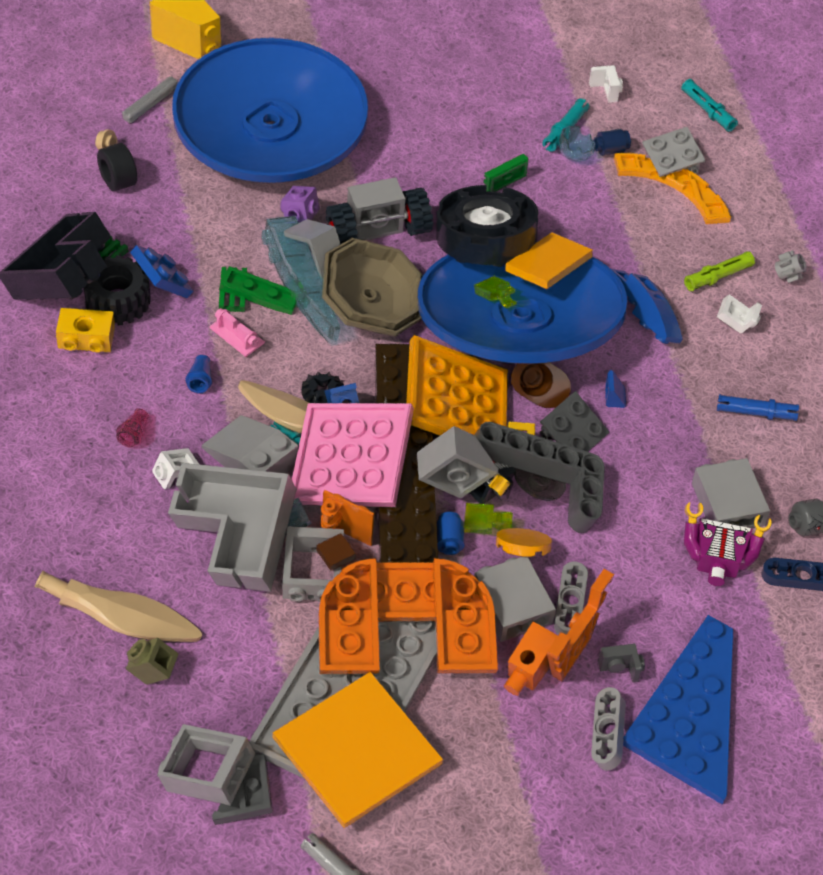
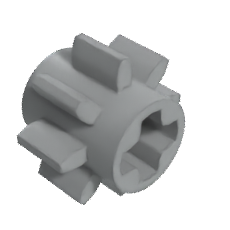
(790, 266)

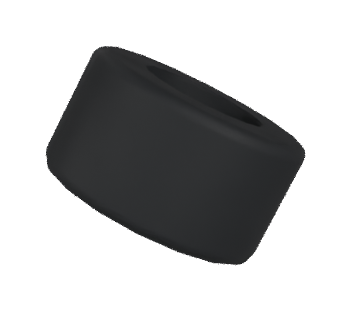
(117, 166)

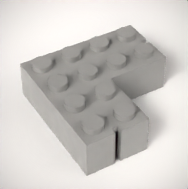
(248, 513)

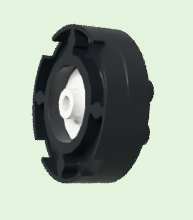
(486, 225)

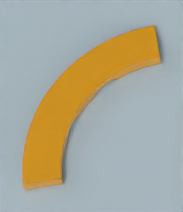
(688, 183)

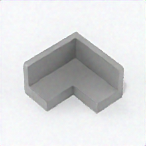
(318, 237)

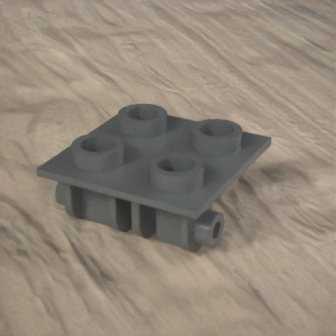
(573, 424)

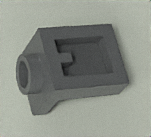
(621, 657)

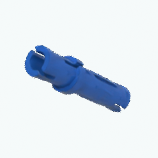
(758, 407)

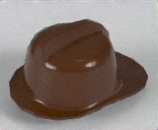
(541, 383)

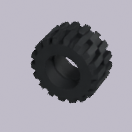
(124, 304)

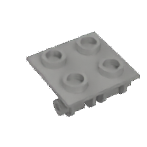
(674, 152)

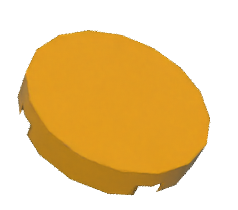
(523, 542)

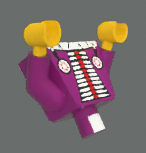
(720, 546)

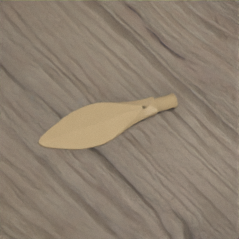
(276, 405)
(122, 610)

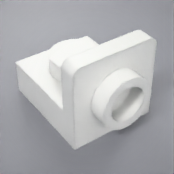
(169, 465)

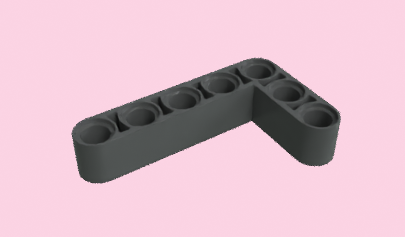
(552, 460)

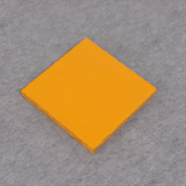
(453, 389)
(357, 749)

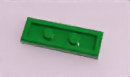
(258, 290)

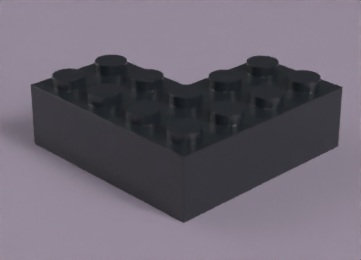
(59, 260)

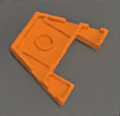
(569, 647)

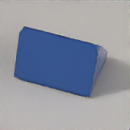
(614, 391)

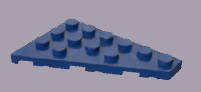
(689, 714)

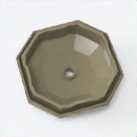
(372, 287)

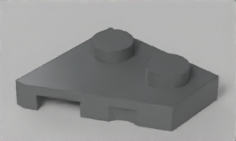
(252, 796)

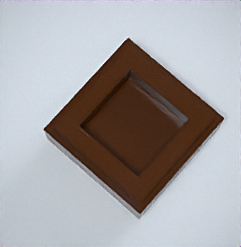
(336, 552)

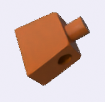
(530, 659)

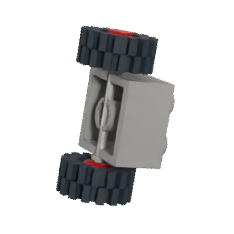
(380, 211)

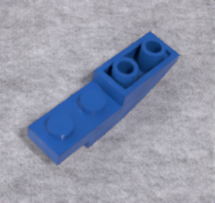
(651, 307)

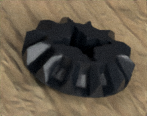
(310, 387)

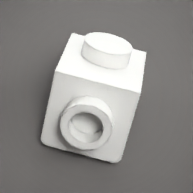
(606, 77)
(738, 315)

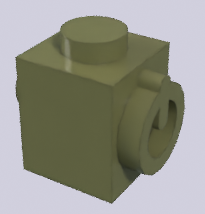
(151, 660)

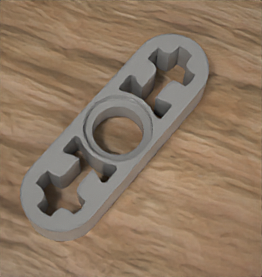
(567, 589)
(614, 739)

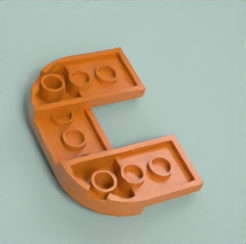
(406, 592)

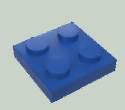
(162, 271)

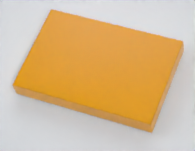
(549, 260)

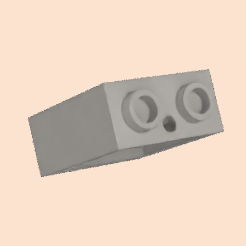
(305, 540)
(229, 776)

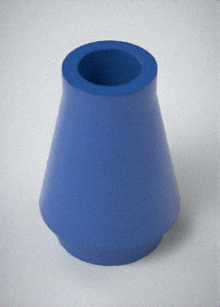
(199, 375)

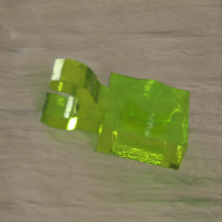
(496, 289)
(481, 519)

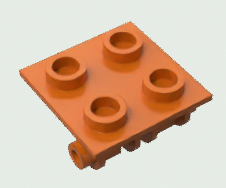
(343, 514)

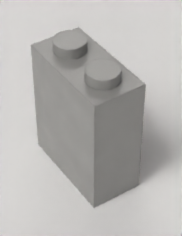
(730, 493)
(516, 597)

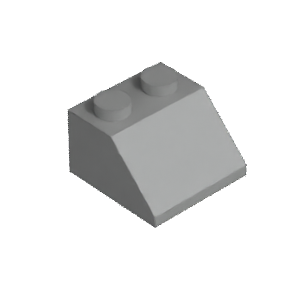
(455, 463)

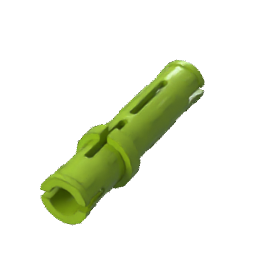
(710, 274)

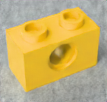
(85, 330)

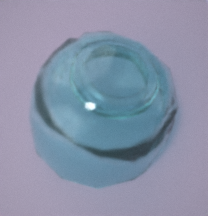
(575, 145)

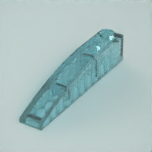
(300, 275)

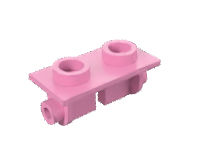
(236, 333)

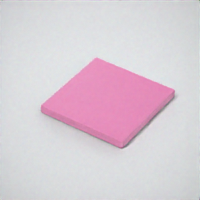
(352, 452)

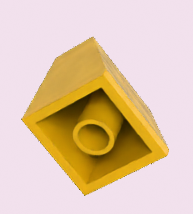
(186, 26)

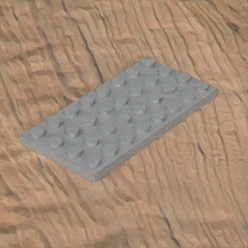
(404, 660)

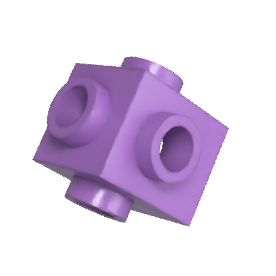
(300, 202)

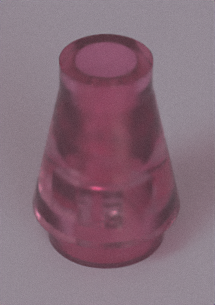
(132, 429)

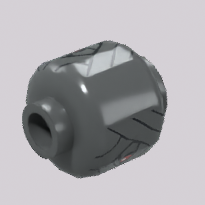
(807, 517)

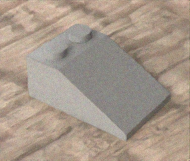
(252, 447)

